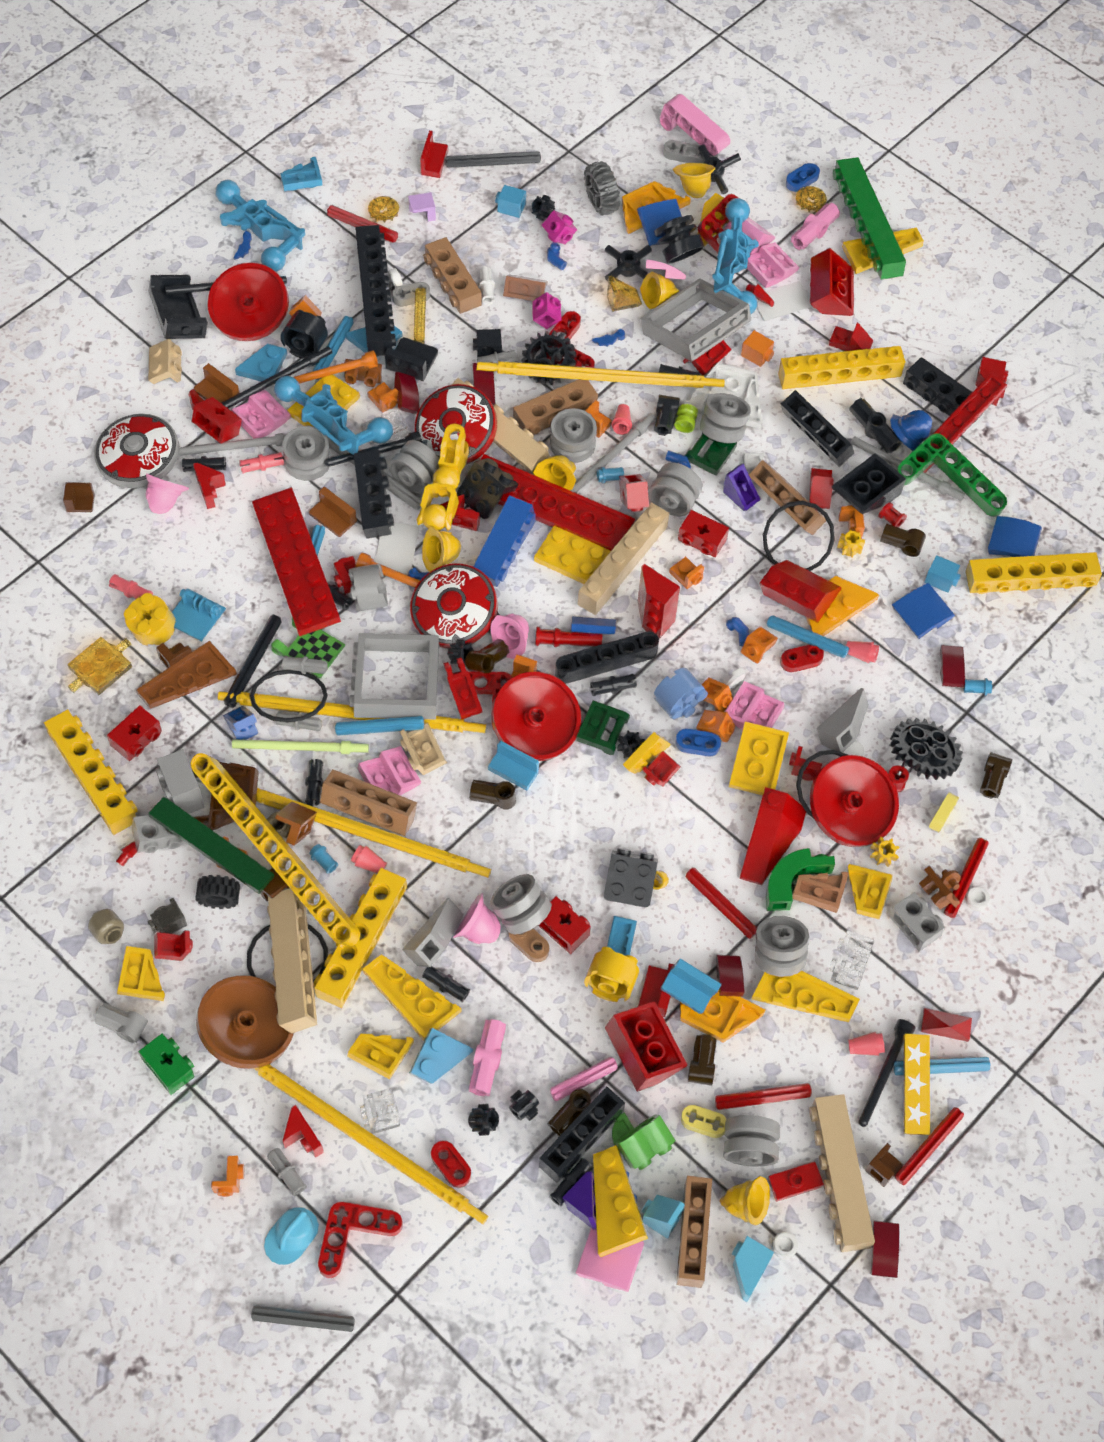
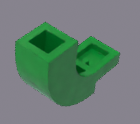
(787, 871)

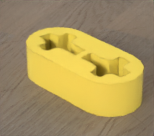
(944, 812)
(701, 1126)

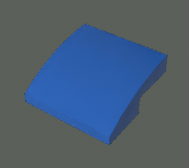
(655, 215)
(1014, 537)
(923, 610)

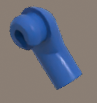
(553, 256)
(677, 458)
(737, 624)

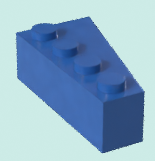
(505, 539)

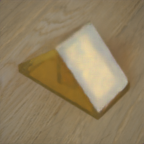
(622, 295)

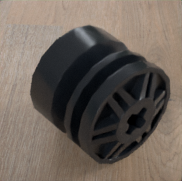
(677, 234)

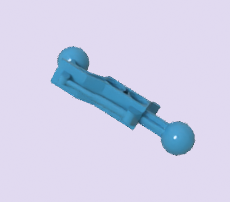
(257, 218)
(734, 252)
(331, 418)

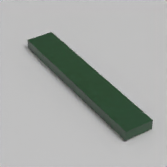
(211, 845)

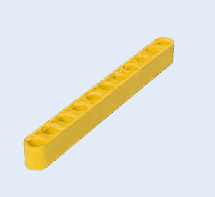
(282, 853)

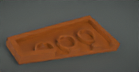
(192, 673)

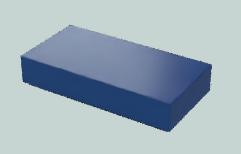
(593, 625)

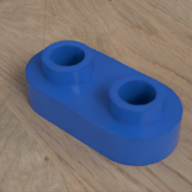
(802, 177)
(698, 742)

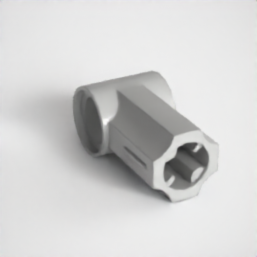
(126, 1025)

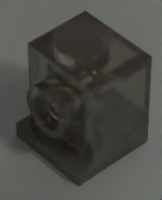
(167, 919)

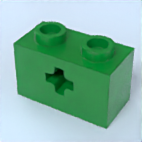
(170, 1076)

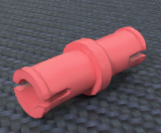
(261, 462)
(129, 588)

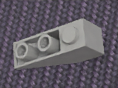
(844, 724)
(434, 935)

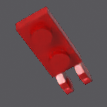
(463, 690)

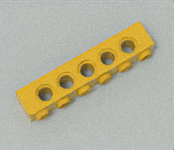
(841, 367)
(1070, 571)
(116, 817)
(337, 991)

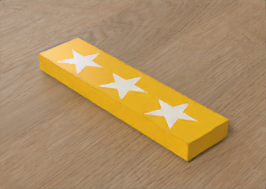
(916, 1084)

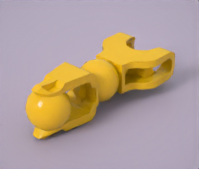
(445, 481)

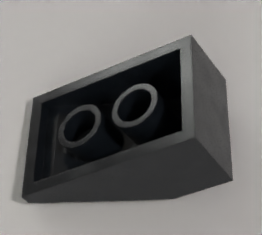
(870, 485)

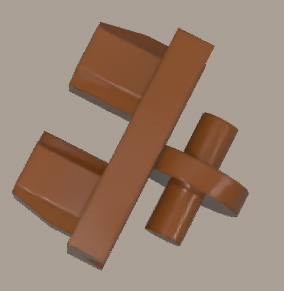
(369, 376)
(933, 881)

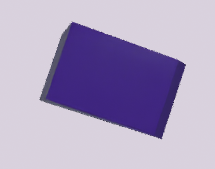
(740, 488)
(581, 1200)

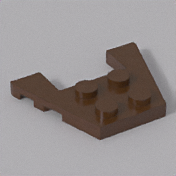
(247, 780)

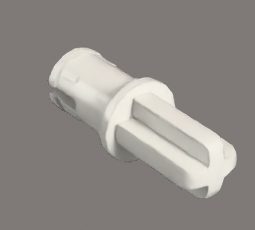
(487, 285)

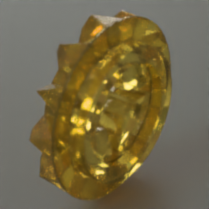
(814, 194)
(379, 204)

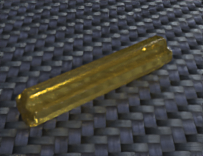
(419, 315)

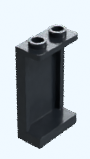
(176, 312)

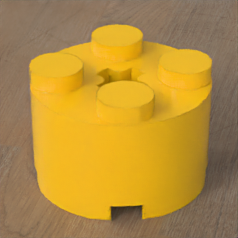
(150, 620)
(612, 975)

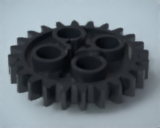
(926, 748)

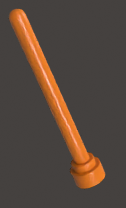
(368, 360)
(365, 559)

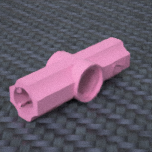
(815, 226)
(487, 1057)

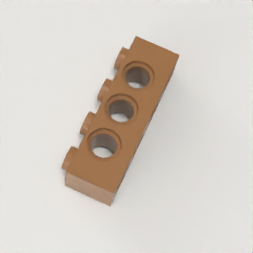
(452, 275)
(539, 412)
(782, 493)
(368, 802)
(694, 1232)

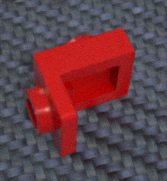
(341, 571)
(797, 762)
(661, 769)
(172, 946)

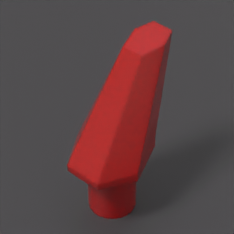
(760, 294)
(194, 398)
(128, 851)

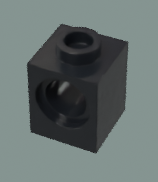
(487, 342)

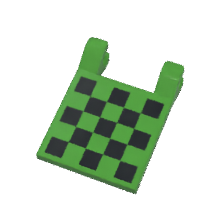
(314, 645)

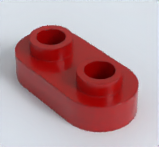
(803, 658)
(451, 1165)

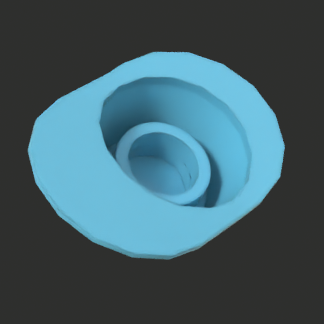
(291, 1236)

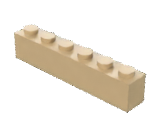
(515, 441)
(623, 559)
(291, 962)
(842, 1173)

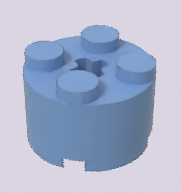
(680, 694)

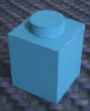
(511, 201)
(943, 574)

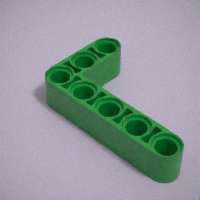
(954, 471)

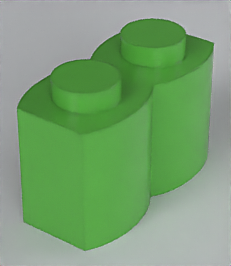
(645, 1142)

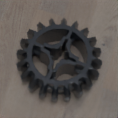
(542, 342)

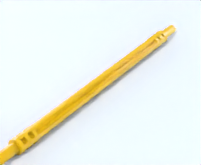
(600, 374)
(342, 711)
(378, 835)
(371, 1142)

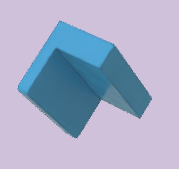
(514, 766)
(690, 986)

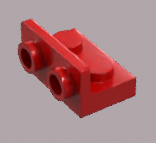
(710, 358)

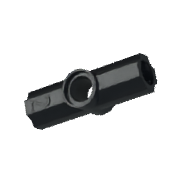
(875, 425)

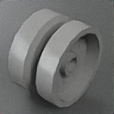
(725, 418)
(573, 434)
(305, 453)
(414, 466)
(675, 489)
(520, 904)
(781, 946)
(751, 1140)

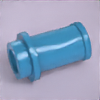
(609, 474)
(978, 686)
(323, 858)

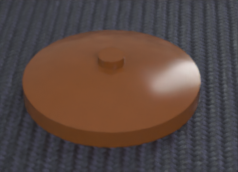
(241, 1022)

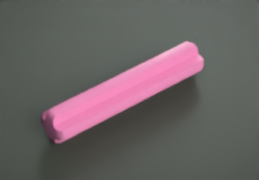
(583, 1078)

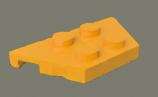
(646, 195)
(846, 604)
(722, 1016)

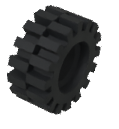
(217, 892)

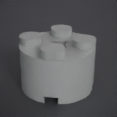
(368, 587)

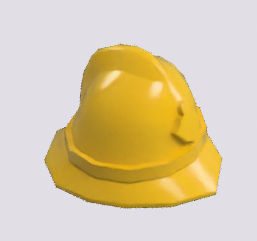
(694, 178)
(656, 290)
(557, 471)
(439, 548)
(748, 1200)

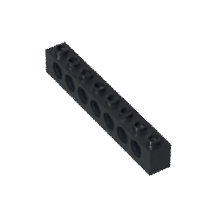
(374, 291)

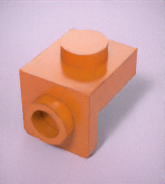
(717, 723)
(235, 1172)

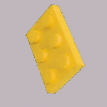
(341, 392)
(570, 555)
(758, 758)

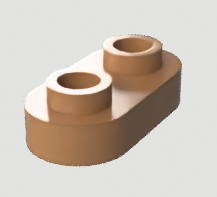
(526, 943)

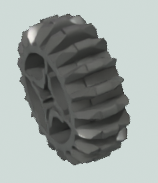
(602, 188)

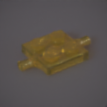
(99, 665)

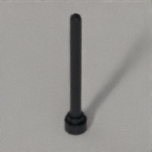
(382, 449)
(902, 1027)

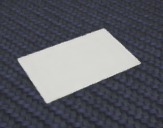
(786, 300)
(398, 549)

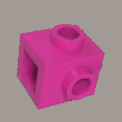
(559, 227)
(546, 310)

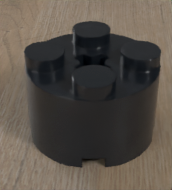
(304, 334)

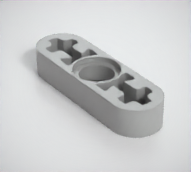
(678, 146)

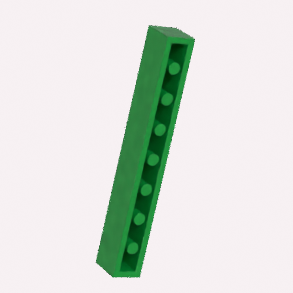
(869, 218)

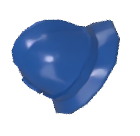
(912, 428)

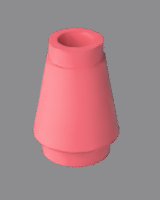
(622, 420)
(863, 650)
(367, 859)
(867, 1044)

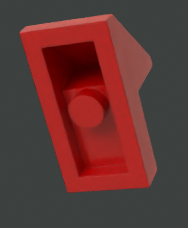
(850, 340)
(209, 481)
(820, 487)
(464, 517)
(299, 1128)

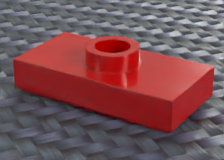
(795, 1181)

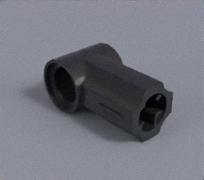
(666, 412)

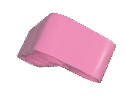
(695, 123)

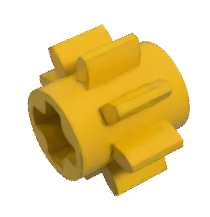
(851, 543)
(890, 851)

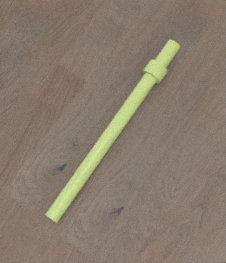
(344, 747)

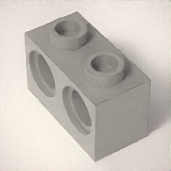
(159, 839)
(912, 924)

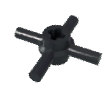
(716, 175)
(628, 262)

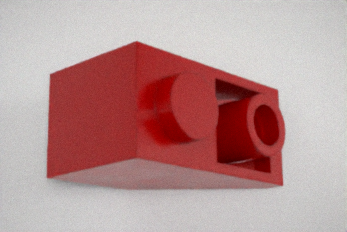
(995, 366)

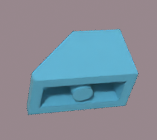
(662, 1214)
(750, 1264)

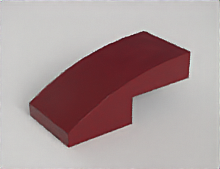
(484, 382)
(407, 393)
(953, 666)
(730, 975)
(885, 1249)

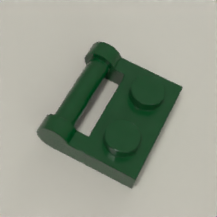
(715, 456)
(595, 726)

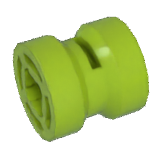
(686, 418)

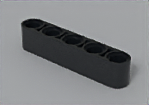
(614, 650)

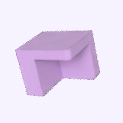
(422, 203)

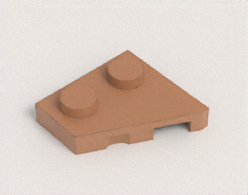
(821, 890)

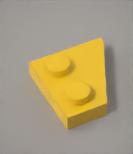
(646, 753)
(869, 890)
(139, 975)
(380, 1052)

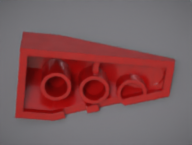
(775, 828)

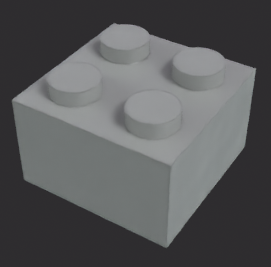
(179, 782)

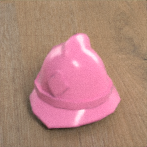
(162, 494)
(513, 631)
(479, 923)

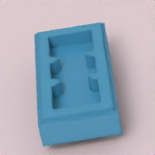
(622, 935)

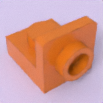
(383, 397)
(853, 517)
(687, 573)
(757, 644)
(718, 694)

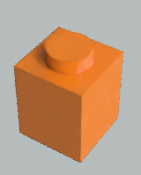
(757, 348)

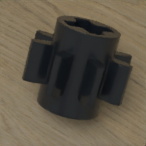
(542, 207)
(459, 650)
(629, 743)
(524, 1105)
(483, 1119)

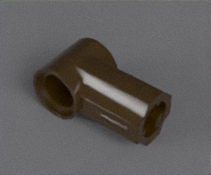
(909, 540)
(487, 657)
(996, 771)
(491, 793)
(702, 1066)
(568, 1112)

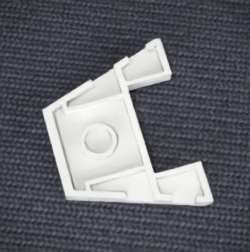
(739, 383)

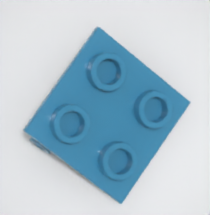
(196, 614)

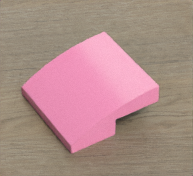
(771, 265)
(670, 271)
(261, 415)
(754, 707)
(390, 771)
(614, 1269)

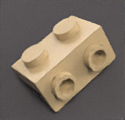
(164, 362)
(423, 748)

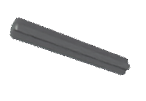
(303, 1318)

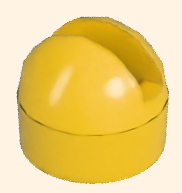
(660, 883)

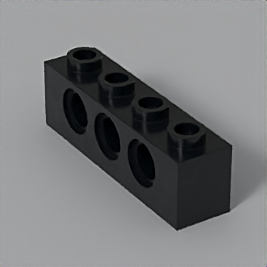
(935, 386)
(817, 428)
(365, 464)
(581, 1134)

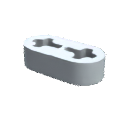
(408, 293)

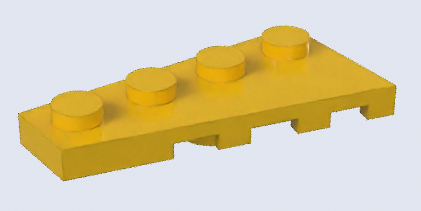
(857, 252)
(807, 995)
(410, 996)
(616, 1208)

